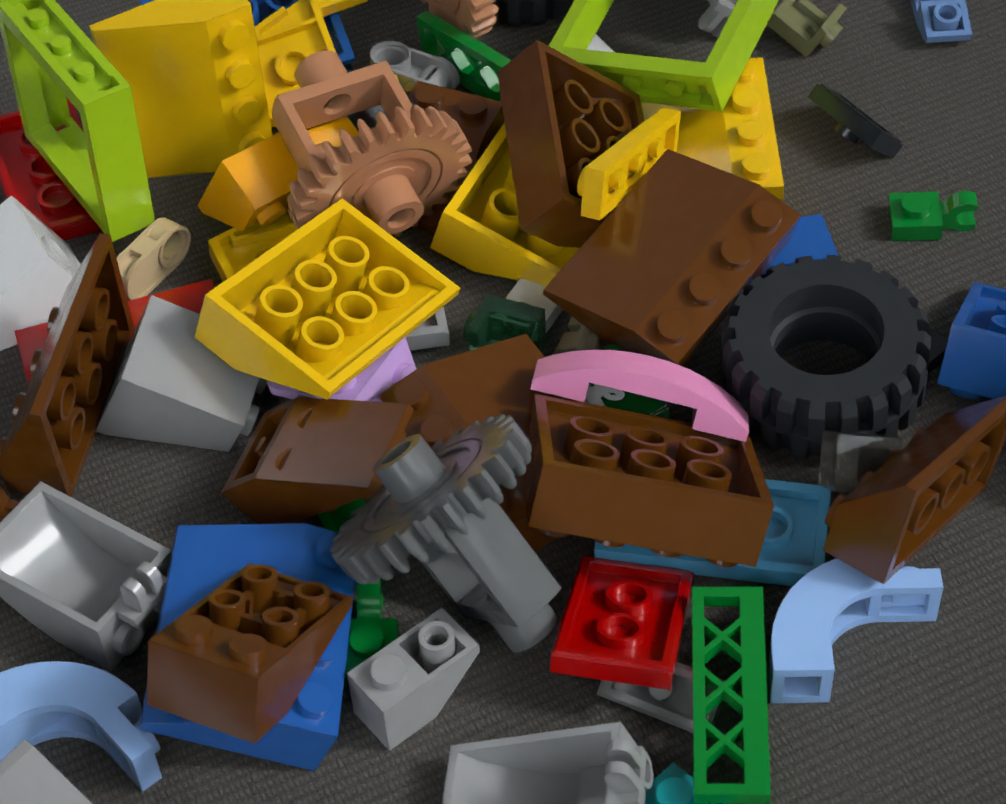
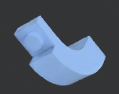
(825, 607)
(77, 702)

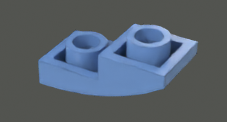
(942, 20)

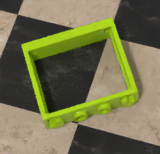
(667, 79)
(105, 162)

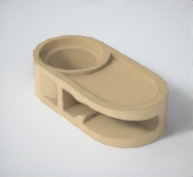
(146, 259)

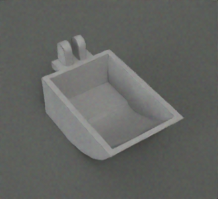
(81, 575)
(551, 768)

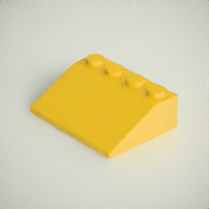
(190, 80)
(739, 137)
(484, 228)
(322, 303)

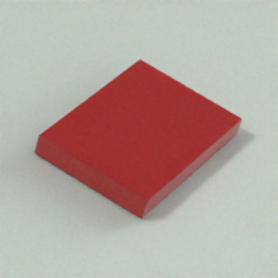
(623, 623)

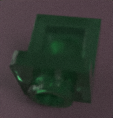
(502, 320)

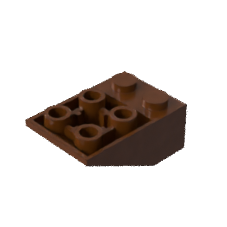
(314, 457)
(243, 651)

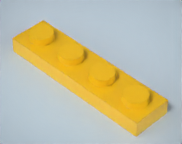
(623, 165)

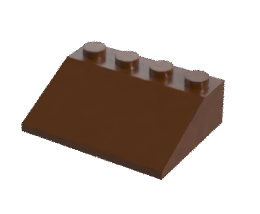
(556, 125)
(673, 258)
(70, 378)
(469, 389)
(644, 483)

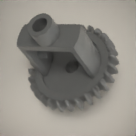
(449, 517)

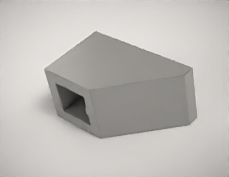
(411, 678)

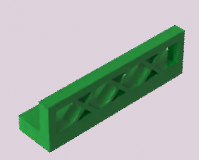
(472, 59)
(751, 704)

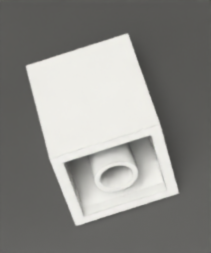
(32, 270)

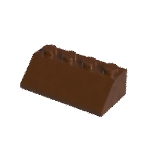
(917, 490)

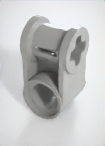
(415, 66)

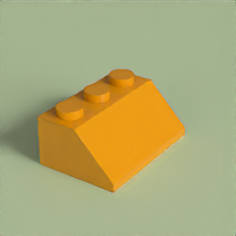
(257, 180)

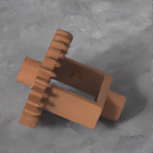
(383, 171)

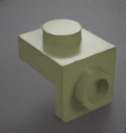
(805, 24)

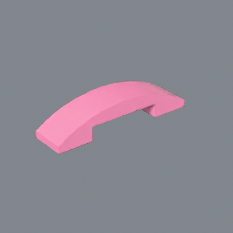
(645, 375)

